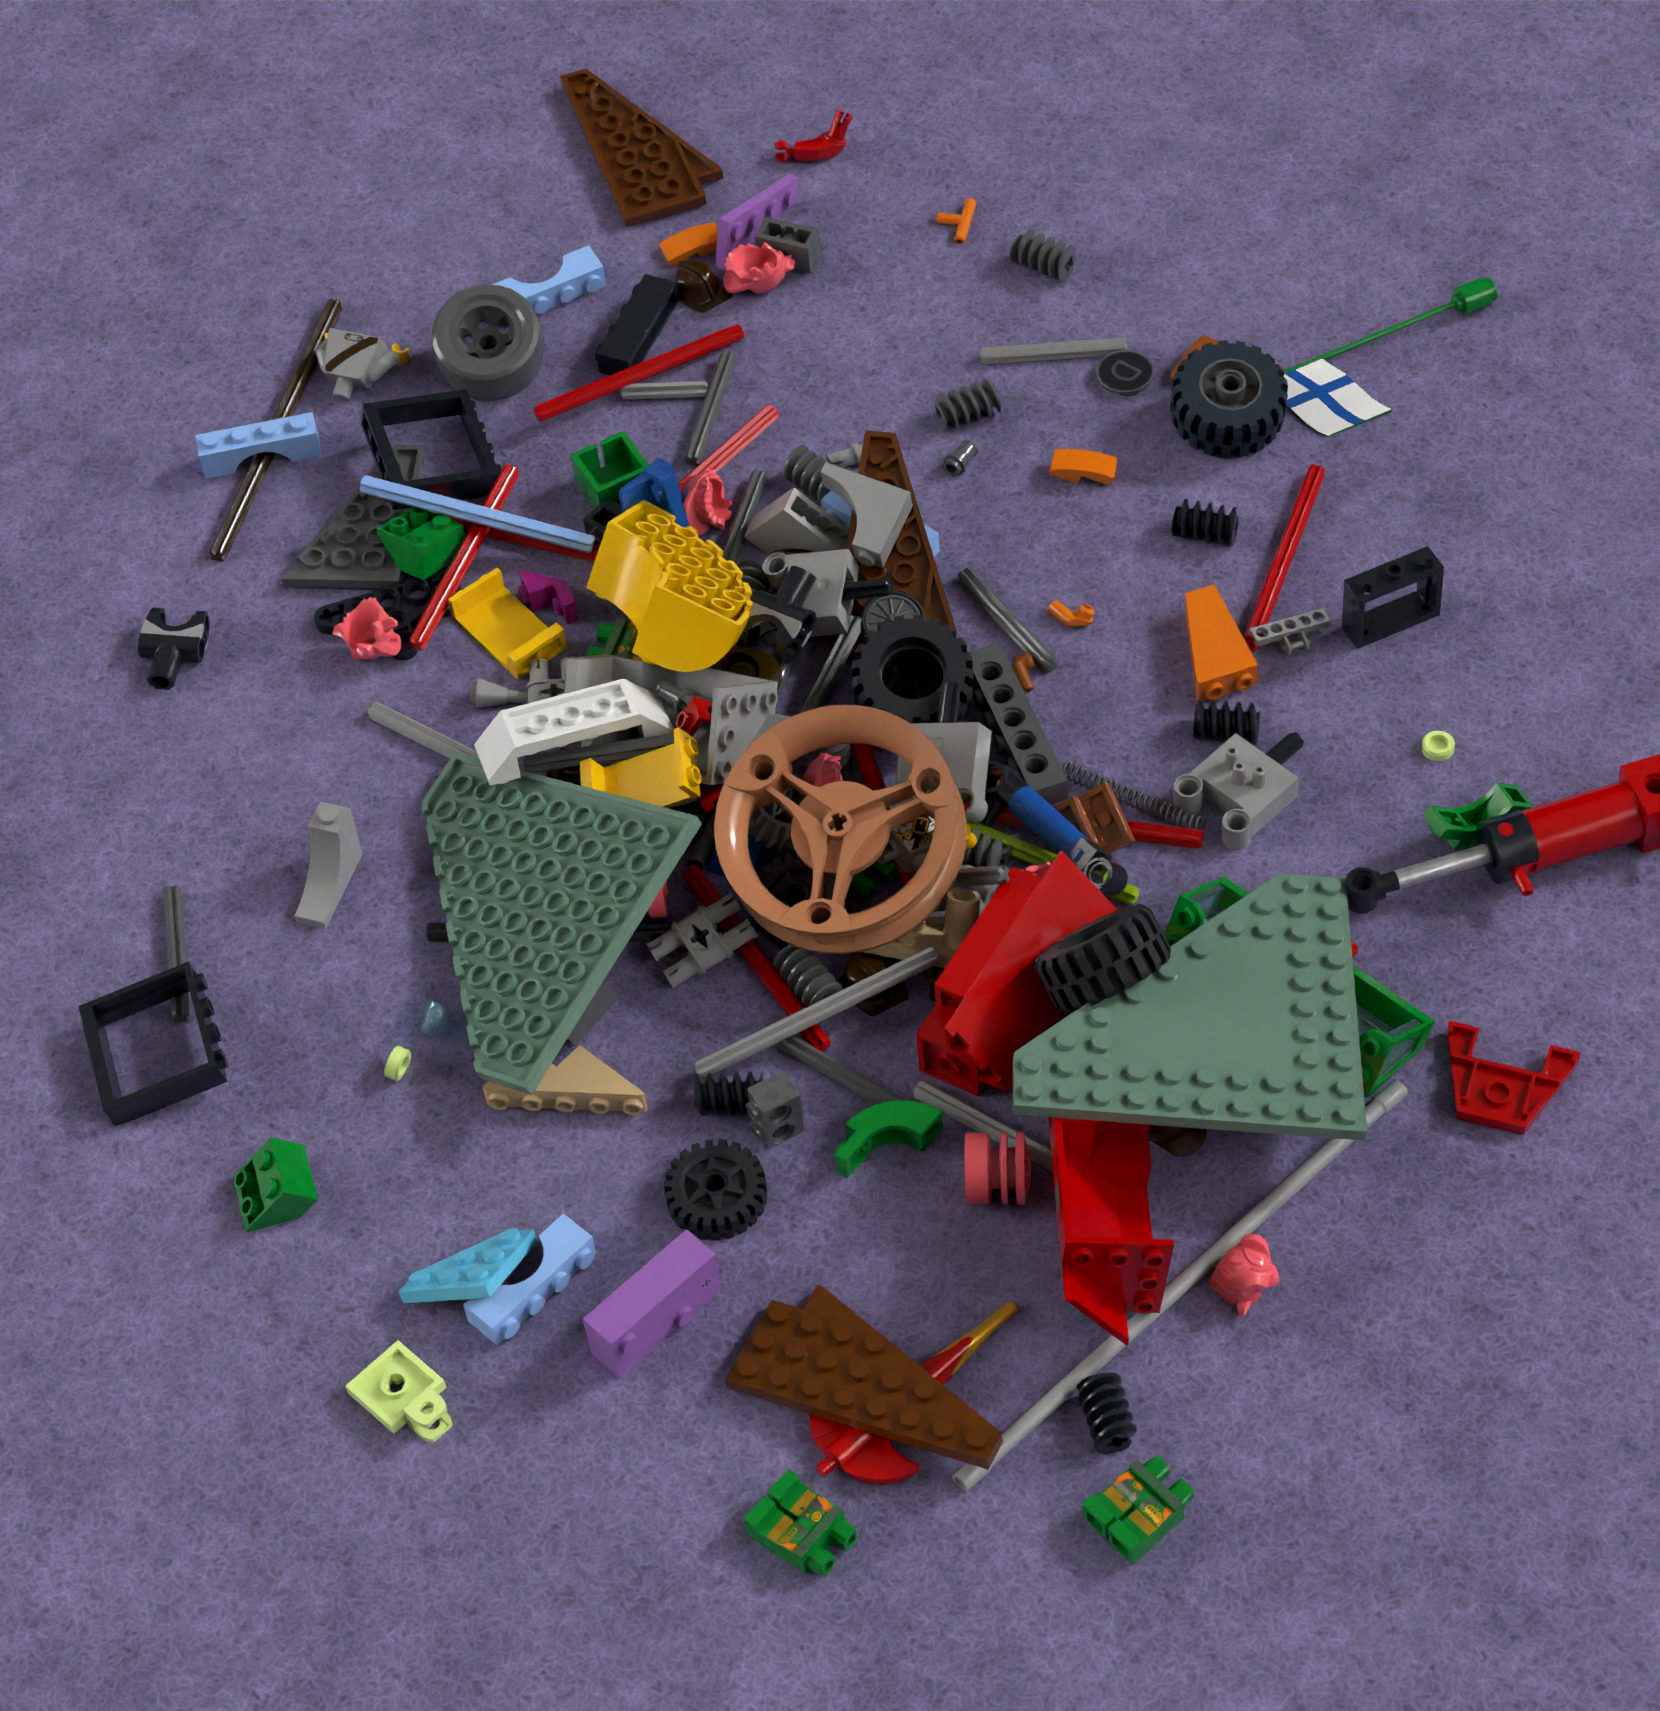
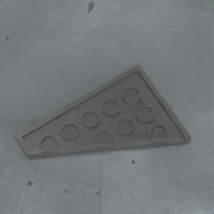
(349, 549)

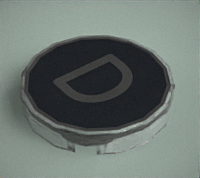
(1125, 374)

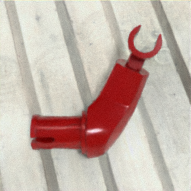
(820, 148)

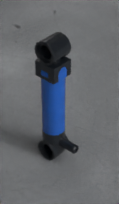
(1051, 827)

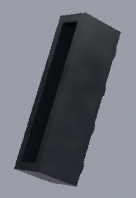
(637, 325)

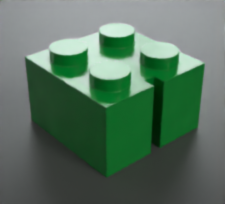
(621, 466)

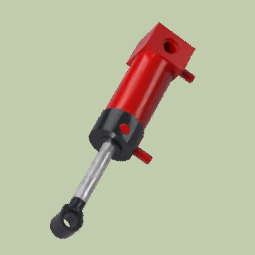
(1538, 837)

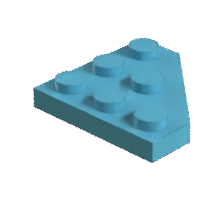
(471, 1272)

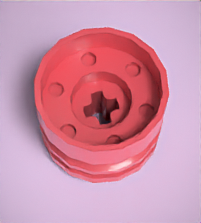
(996, 1168)

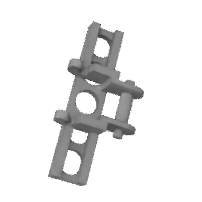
(1280, 639)

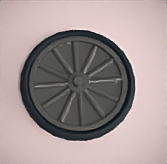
(888, 607)

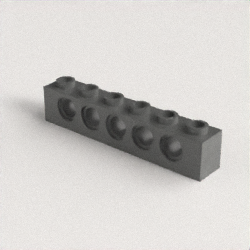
(1015, 724)

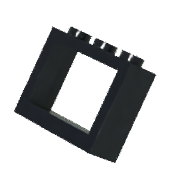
(1401, 613)

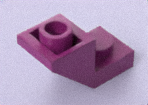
(547, 591)

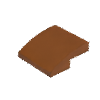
(1098, 817)

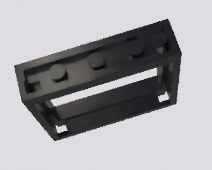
(426, 407)
(133, 1000)

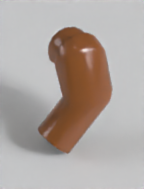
(1020, 666)

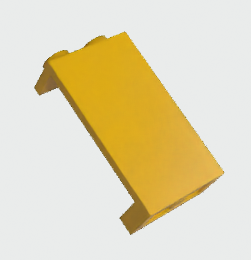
(505, 624)
(656, 777)

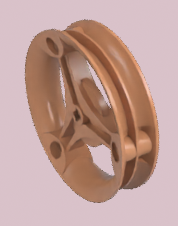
(863, 835)

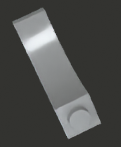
(878, 510)
(796, 524)
(332, 862)

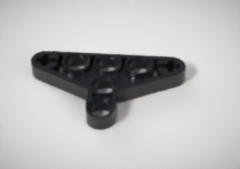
(404, 609)

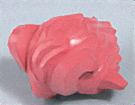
(369, 631)
(1244, 1273)

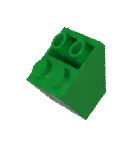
(421, 541)
(275, 1185)

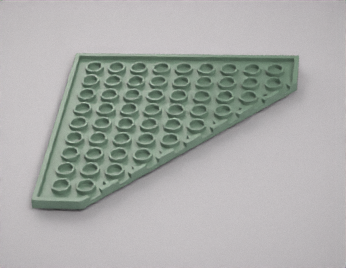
(540, 902)
(1229, 1035)

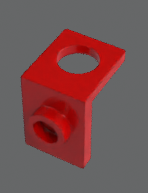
(694, 715)

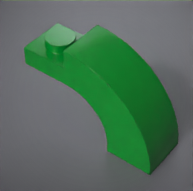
(1460, 824)
(885, 1124)

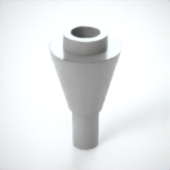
(491, 694)

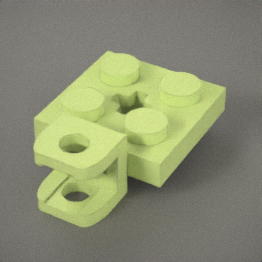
(414, 1404)

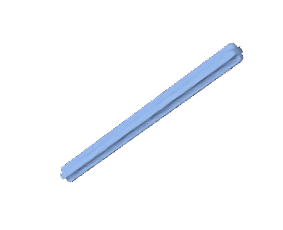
(477, 514)

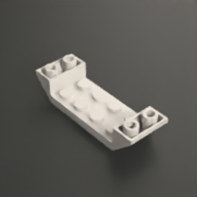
(565, 721)

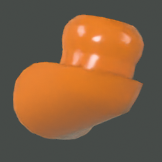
(1070, 618)

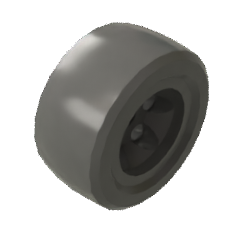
(495, 372)

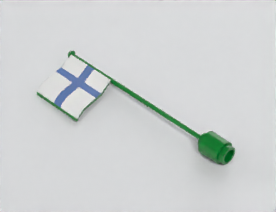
(1332, 401)

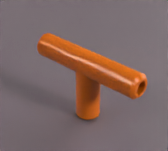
(962, 221)

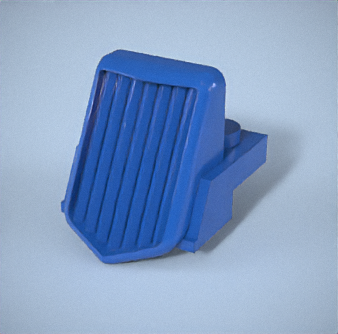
(658, 487)

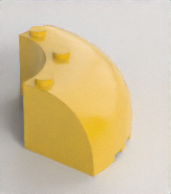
(672, 589)

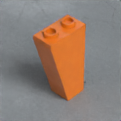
(1216, 646)

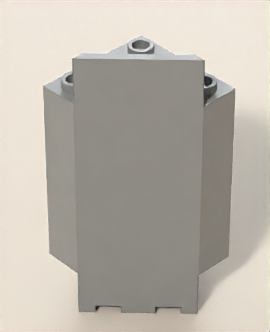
(740, 706)

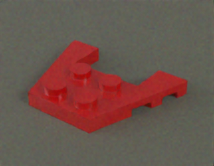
(1498, 1092)

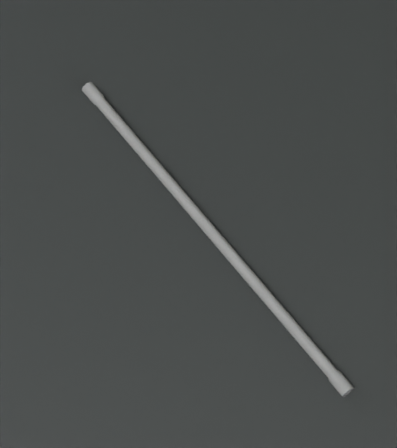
(1381, 1104)

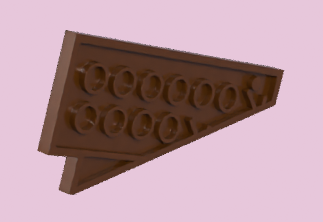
(640, 159)
(911, 560)
(849, 1373)

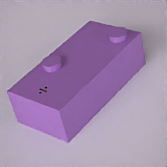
(652, 1303)

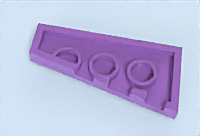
(744, 221)

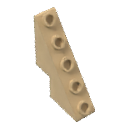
(574, 1084)

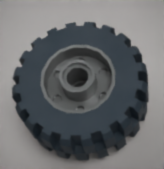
(1228, 399)

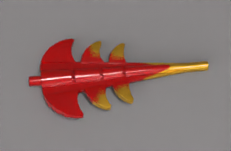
(871, 1456)

